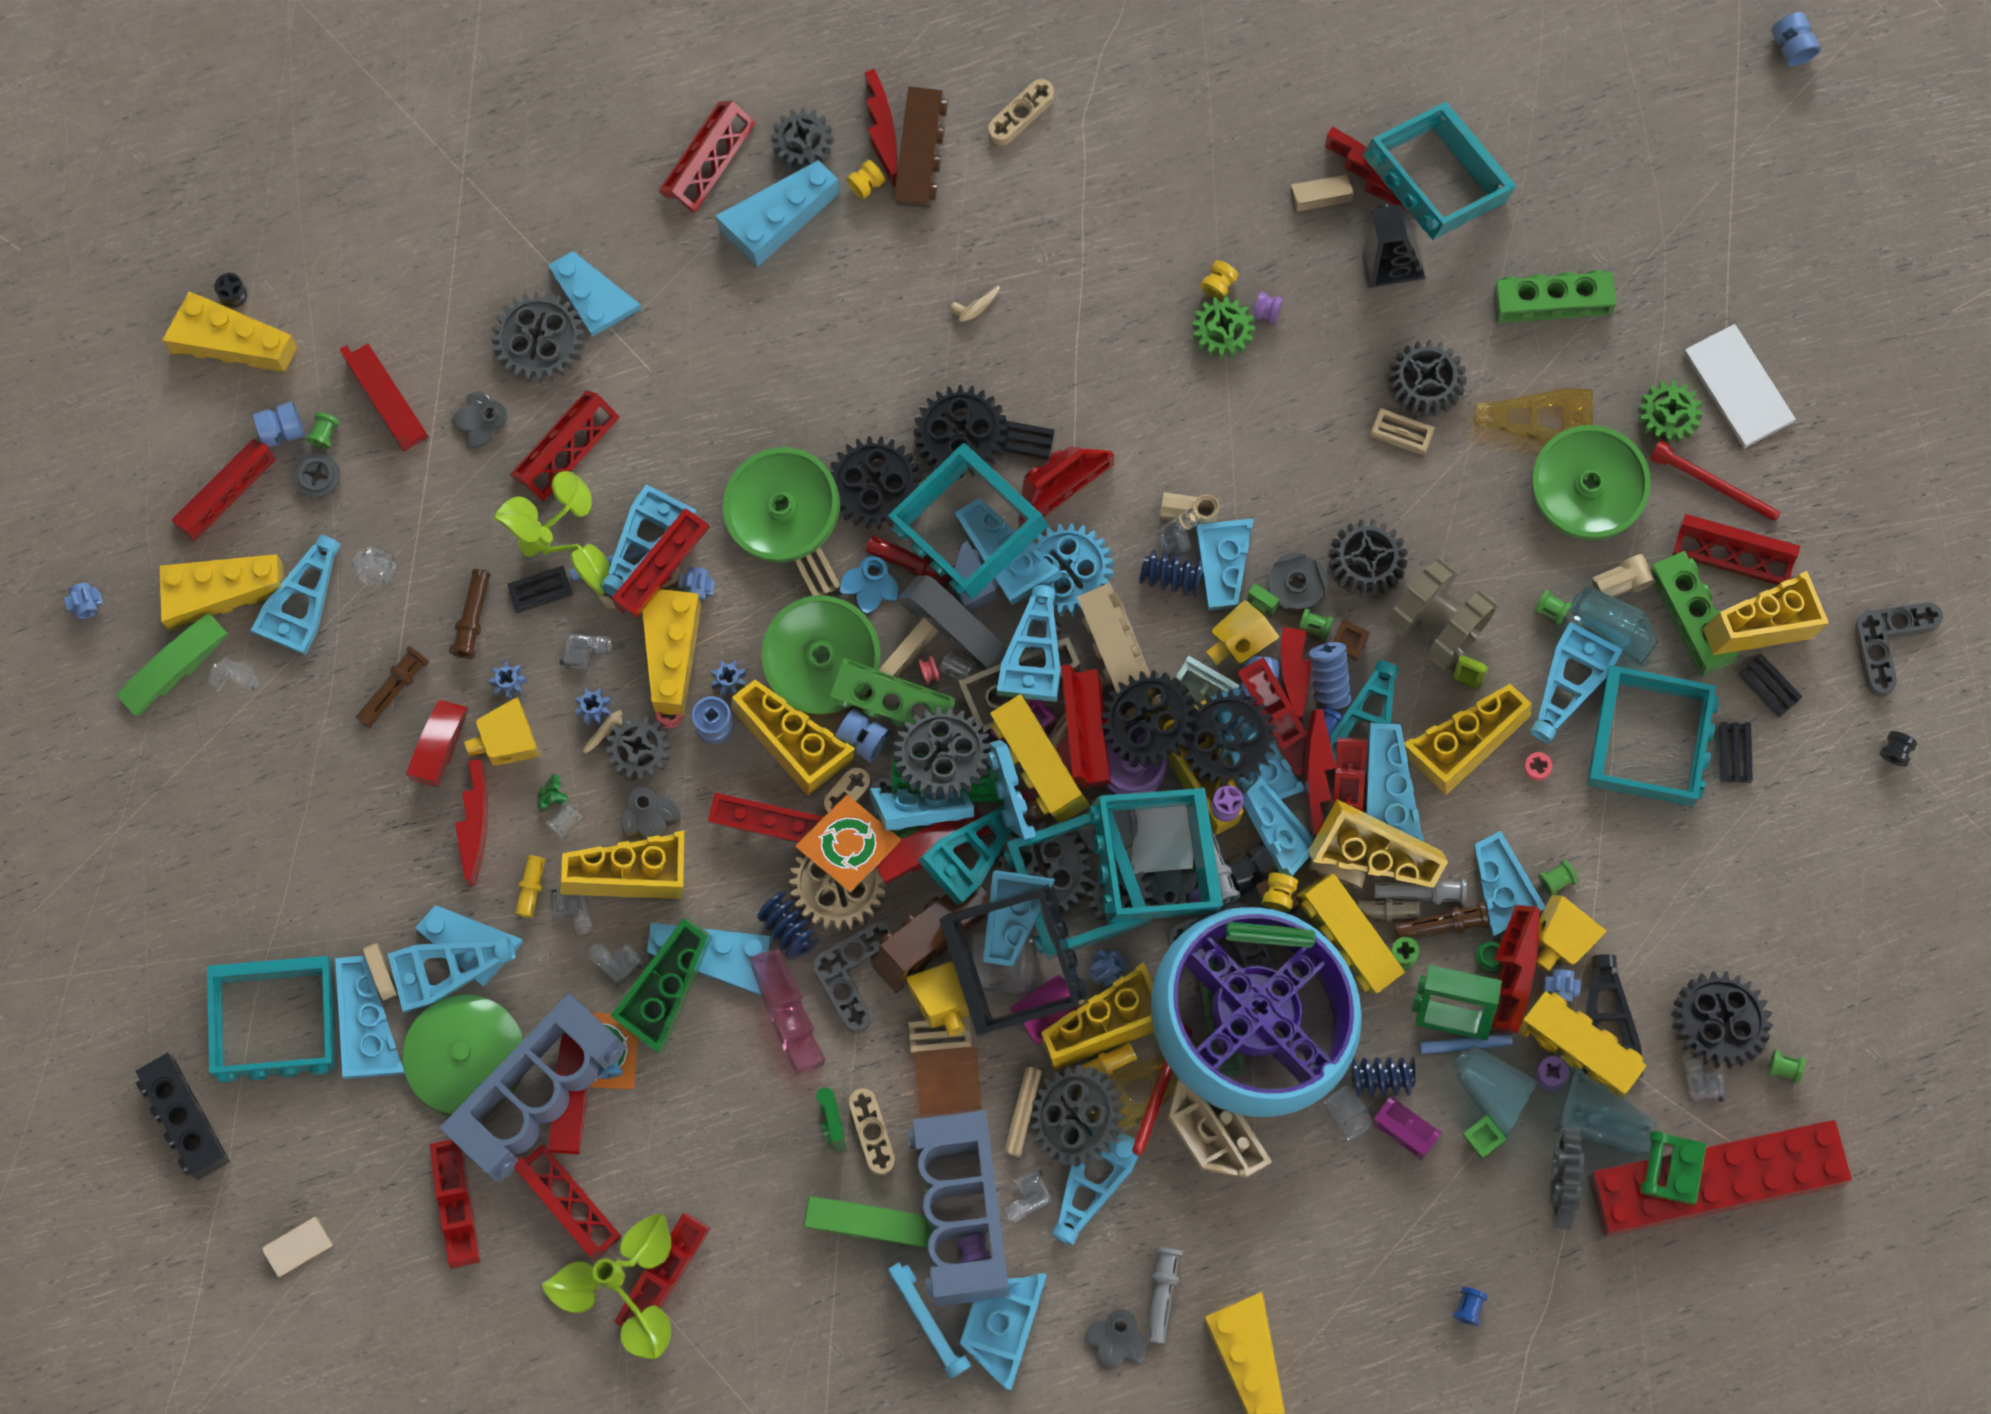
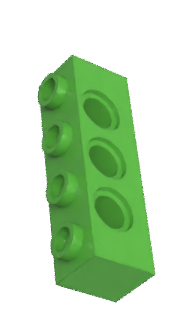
(1543, 307)
(1677, 602)
(881, 683)

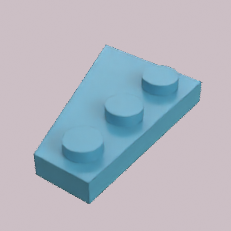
(592, 294)
(1223, 558)
(1015, 805)
(910, 809)
(1278, 827)
(1502, 882)
(1011, 925)
(449, 927)

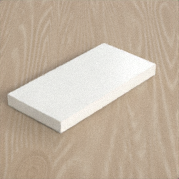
(1739, 386)

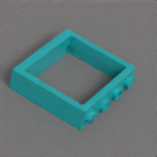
(1465, 148)
(933, 487)
(1660, 684)
(1202, 846)
(1097, 935)
(263, 971)

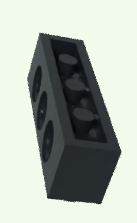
(210, 1153)

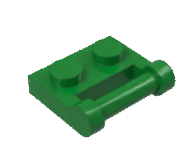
(832, 1127)
(1683, 1170)

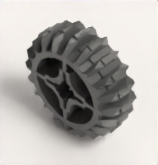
(1411, 362)
(1376, 554)

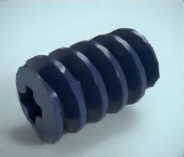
(1172, 573)
(786, 927)
(1383, 1076)

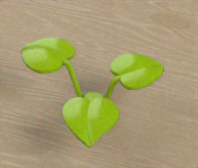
(521, 520)
(575, 1284)

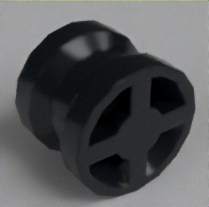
(224, 289)
(1898, 748)

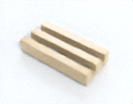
(1400, 442)
(826, 591)
(936, 1035)

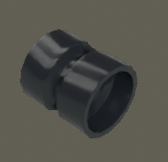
(1251, 868)

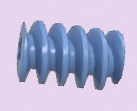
(1330, 675)

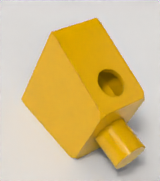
(1241, 634)
(504, 735)
(1565, 933)
(939, 997)

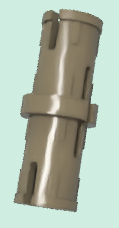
(1390, 909)

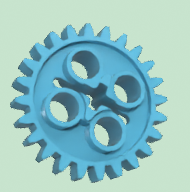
(1088, 553)

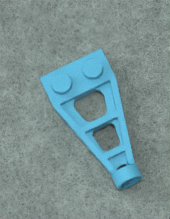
(650, 506)
(286, 629)
(1591, 652)
(1033, 681)
(412, 978)
(1123, 1164)
(904, 1281)

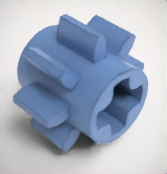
(697, 581)
(83, 600)
(736, 675)
(506, 688)
(590, 699)
(1107, 967)
(1563, 984)

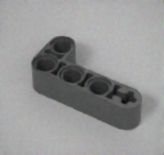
(929, 599)

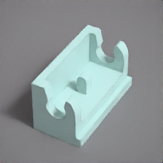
(1203, 680)

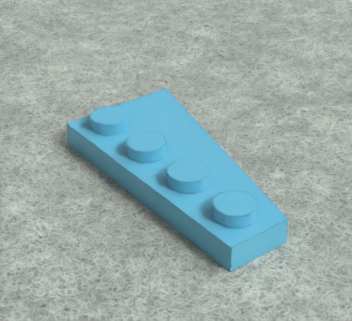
(988, 534)
(1277, 775)
(1388, 780)
(725, 957)
(363, 1026)

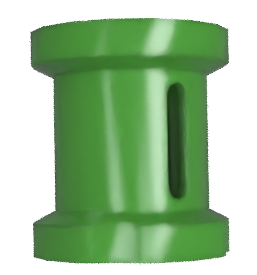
(322, 430)
(1552, 607)
(1317, 620)
(1558, 878)
(1411, 948)
(1786, 1066)

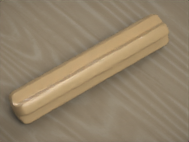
(1022, 1111)

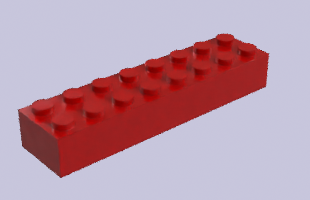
(1731, 1178)

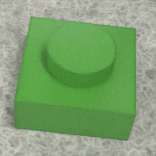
(1262, 600)
(1484, 1137)

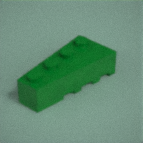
(662, 988)

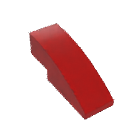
(1293, 670)
(437, 743)

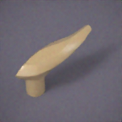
(975, 308)
(605, 730)

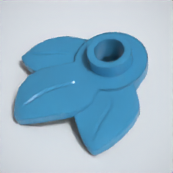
(869, 588)

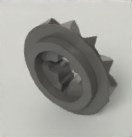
(311, 465)

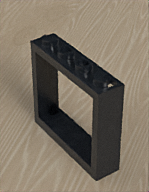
(968, 974)

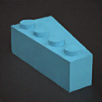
(776, 213)

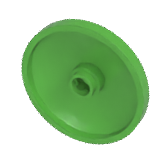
(1590, 482)
(781, 504)
(807, 649)
(457, 1048)

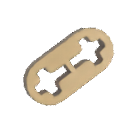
(845, 784)
(1351, 877)
(380, 971)

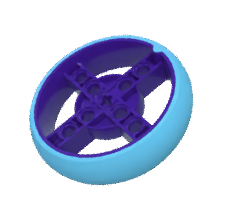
(1199, 1066)

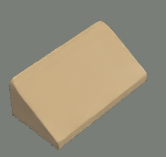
(1322, 193)
(297, 1246)

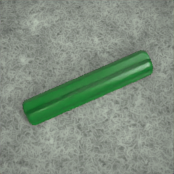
(1269, 935)

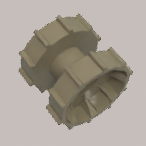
(1430, 604)

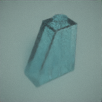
(1615, 622)
(1494, 1086)

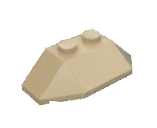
(1215, 1137)

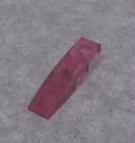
(786, 1011)

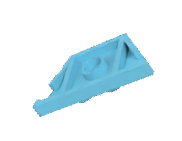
(1001, 1326)

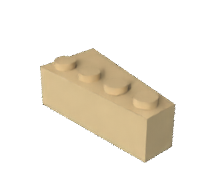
(1114, 638)

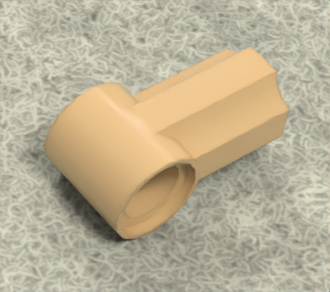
(1177, 504)
(1631, 576)

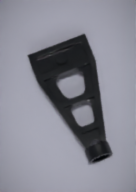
(1612, 983)

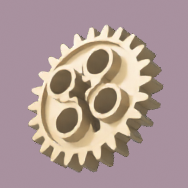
(812, 889)

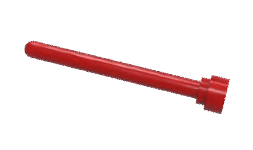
(1665, 455)
(1154, 1105)

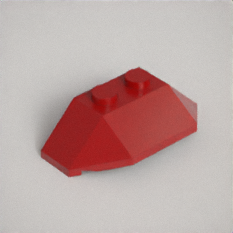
(1063, 477)

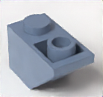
(967, 563)

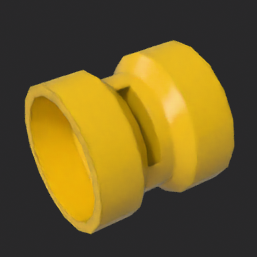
(865, 179)
(1219, 280)
(1280, 892)

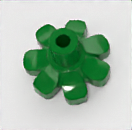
(551, 793)

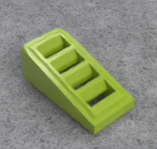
(1470, 672)

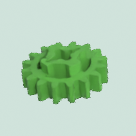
(1231, 318)
(1682, 407)

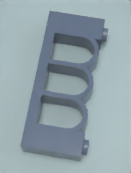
(497, 1155)
(969, 1280)

